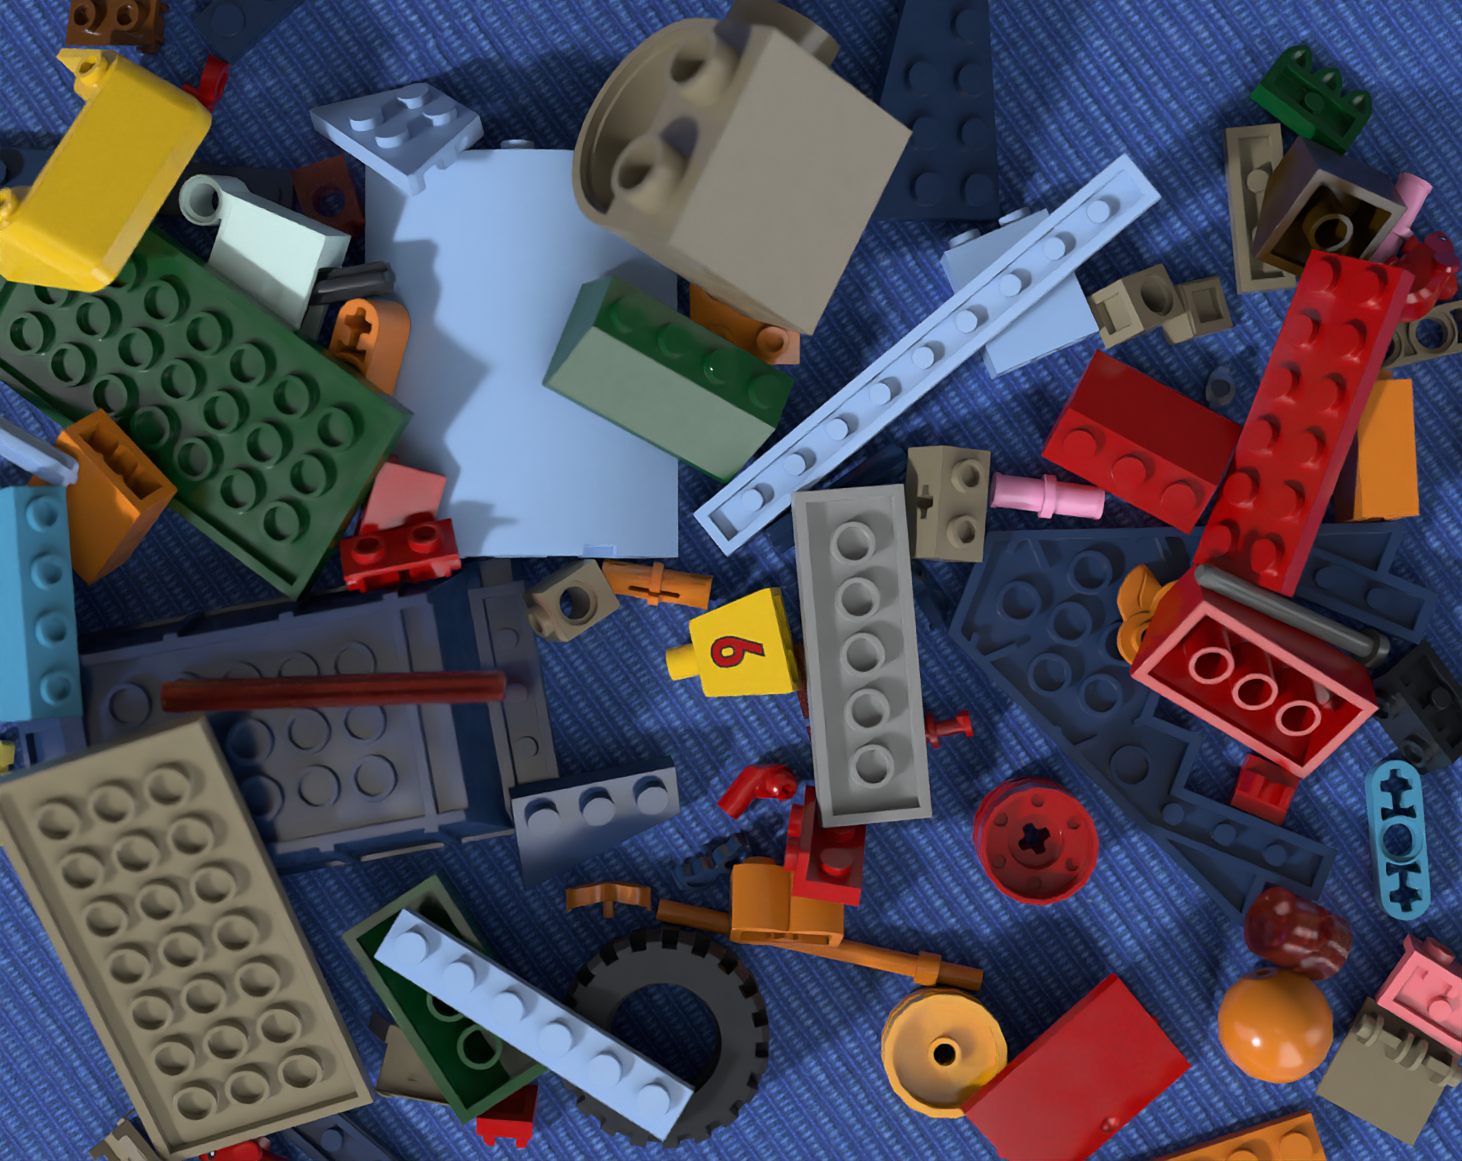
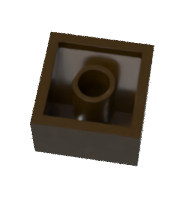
(1323, 205)

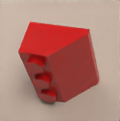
(1142, 441)

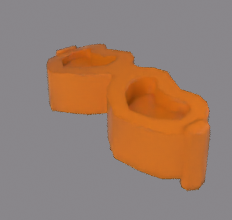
(608, 893)

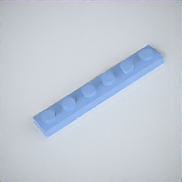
(535, 1023)

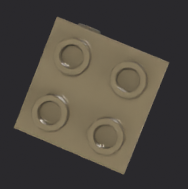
(1389, 1072)

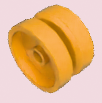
(923, 1023)

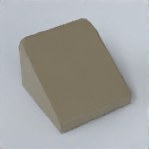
(1204, 311)

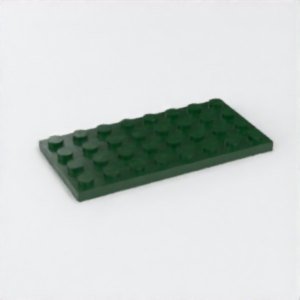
(220, 395)

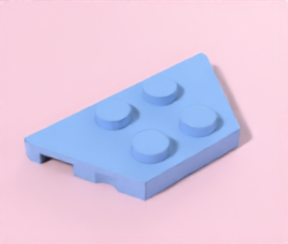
(401, 131)

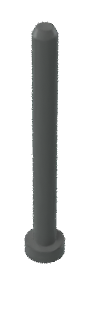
(1366, 647)

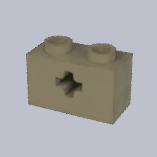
(946, 503)

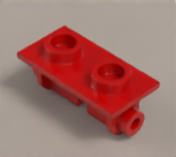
(374, 558)

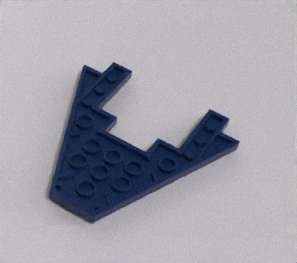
(1046, 633)

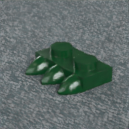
(1313, 102)

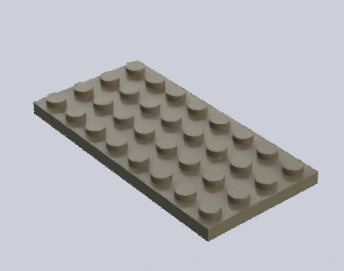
(180, 939)

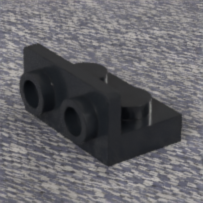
(1420, 708)

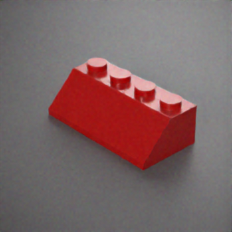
(1253, 676)

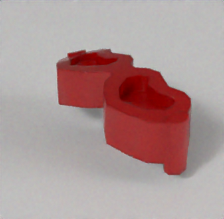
(212, 83)

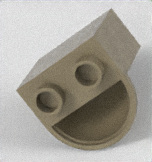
(736, 165)

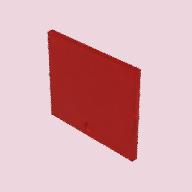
(1078, 1080)

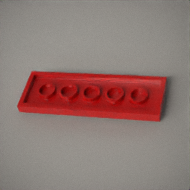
(1303, 419)

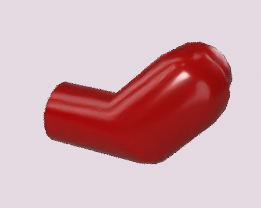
(758, 781)

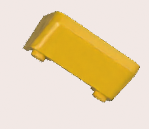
(102, 178)

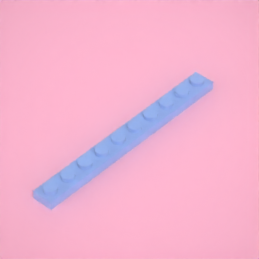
(928, 353)

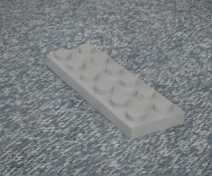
(861, 655)

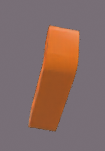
(372, 339)

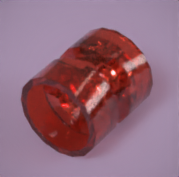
(1297, 934)

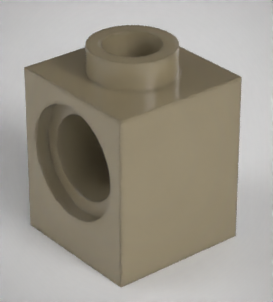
(1134, 305)
(590, 598)

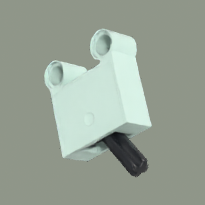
(279, 253)

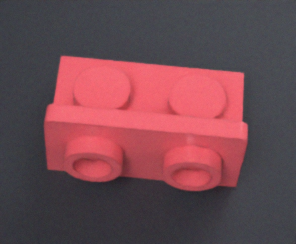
(1426, 991)

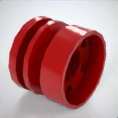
(1066, 845)

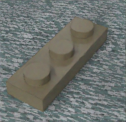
(1249, 160)

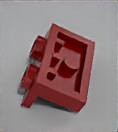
(823, 860)

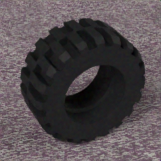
(724, 987)

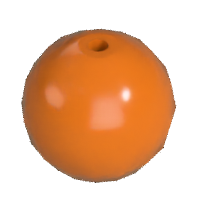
(1275, 1024)

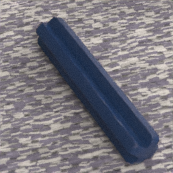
(872, 472)

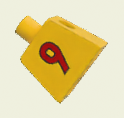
(740, 649)

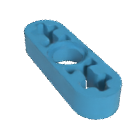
(1388, 881)

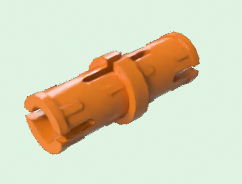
(658, 583)

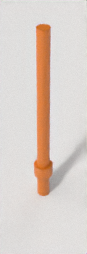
(924, 968)

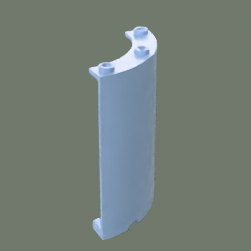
(488, 285)

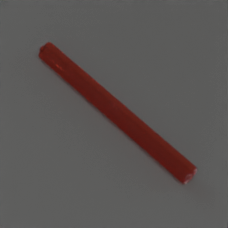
(333, 691)

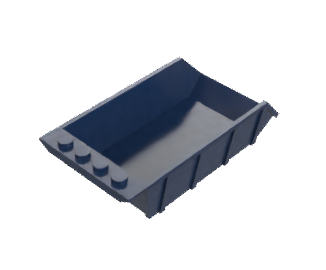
(350, 778)

